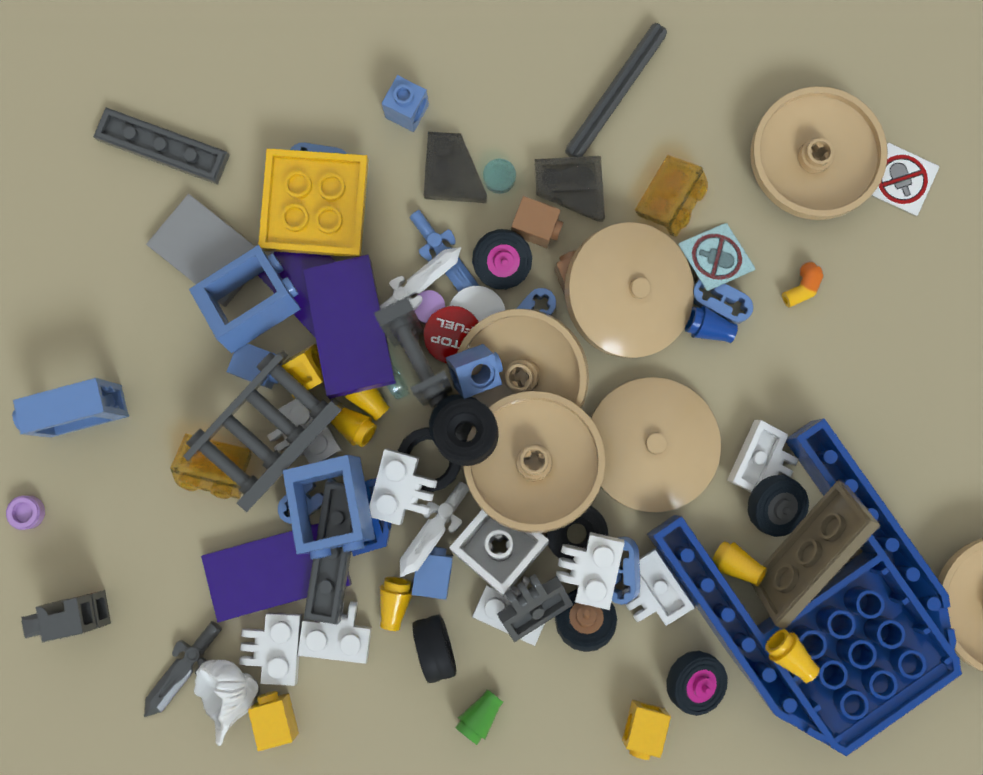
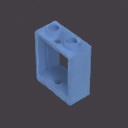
(257, 319)
(69, 408)
(357, 499)

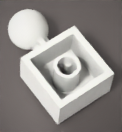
(499, 569)

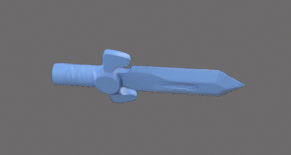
(458, 273)

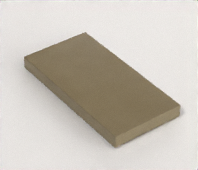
(814, 553)

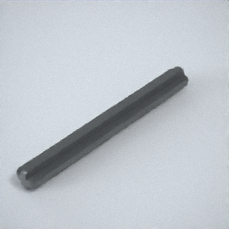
(616, 91)

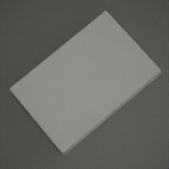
(198, 243)

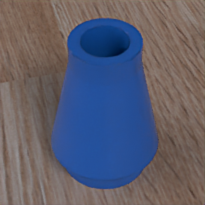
(709, 325)

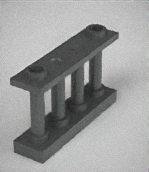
(403, 328)
(273, 461)

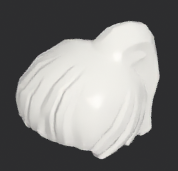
(224, 693)

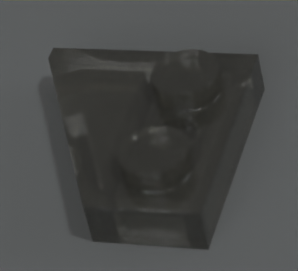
(450, 170)
(572, 184)

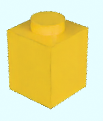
(273, 720)

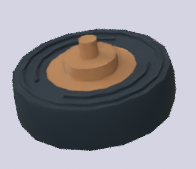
(586, 626)

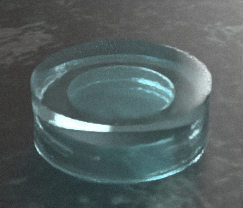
(499, 176)
(399, 389)

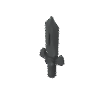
(180, 670)

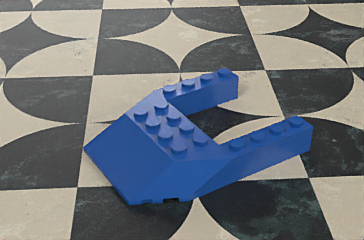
(871, 629)

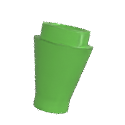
(479, 717)

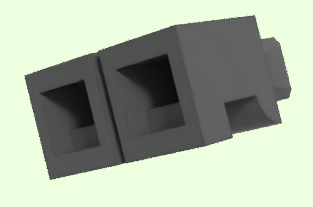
(68, 617)

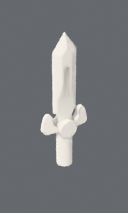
(422, 278)
(433, 530)

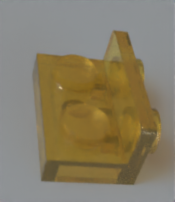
(673, 194)
(205, 475)

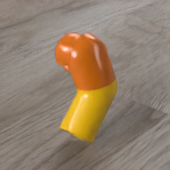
(809, 285)

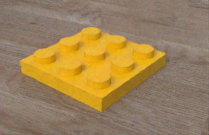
(313, 202)

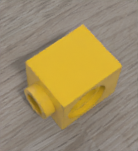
(305, 367)
(646, 730)

